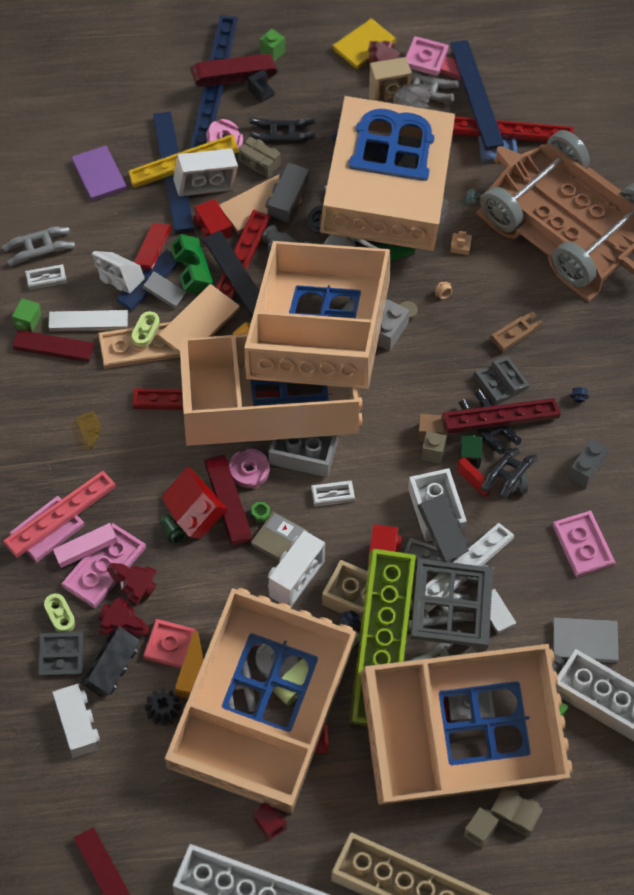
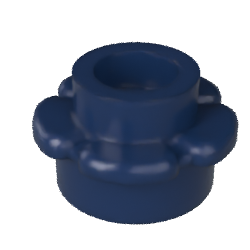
(579, 394)
(350, 619)

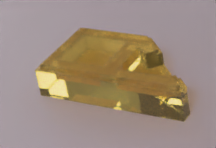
(89, 427)

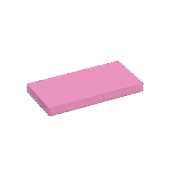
(90, 577)

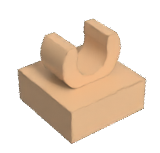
(461, 243)

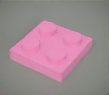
(426, 55)

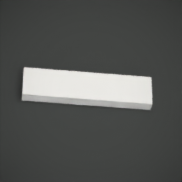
(88, 320)

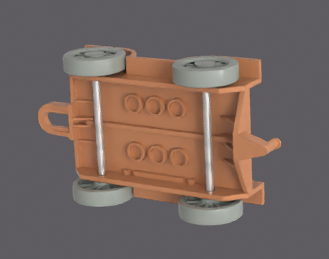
(563, 211)

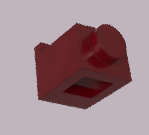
(269, 821)

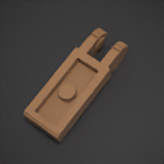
(516, 332)

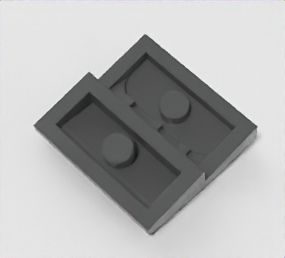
(501, 380)
(61, 653)

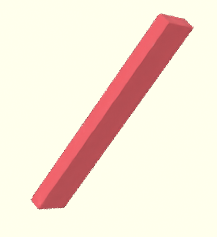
(59, 514)

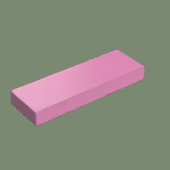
(85, 545)

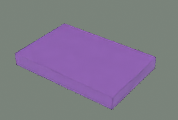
(99, 173)

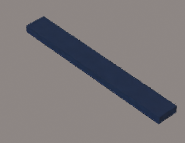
(476, 95)
(168, 146)

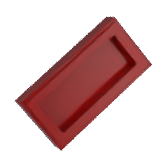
(472, 475)

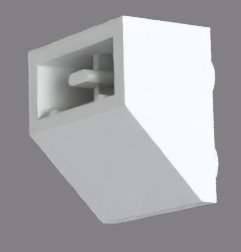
(118, 271)

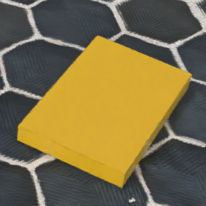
(355, 45)

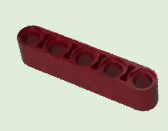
(232, 69)
(225, 489)

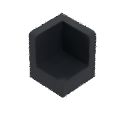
(258, 86)

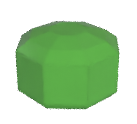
(260, 512)

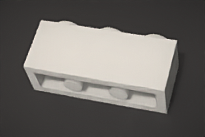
(76, 720)

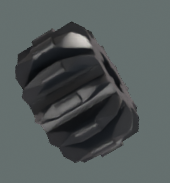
(165, 714)

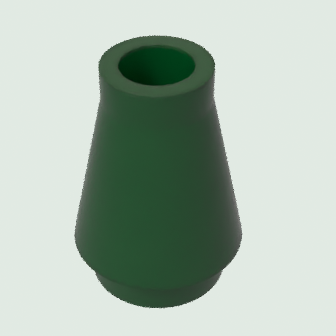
(173, 531)

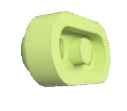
(145, 331)
(59, 615)

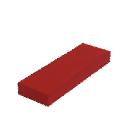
(152, 245)

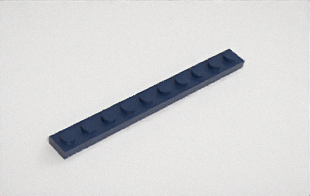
(212, 94)

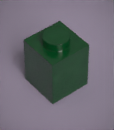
(471, 449)

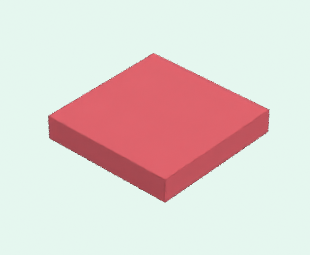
(168, 643)

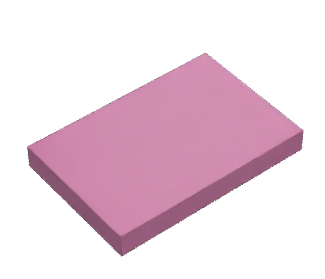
(56, 538)
(583, 544)

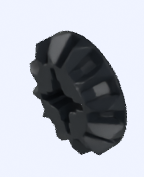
(313, 219)

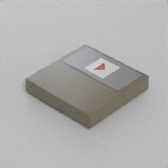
(276, 536)

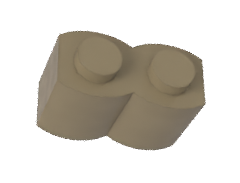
(516, 812)

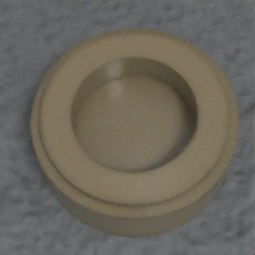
(412, 307)

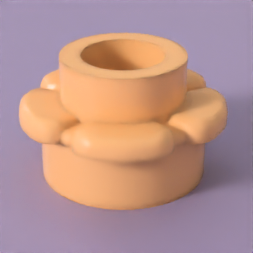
(443, 290)

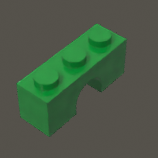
(190, 253)

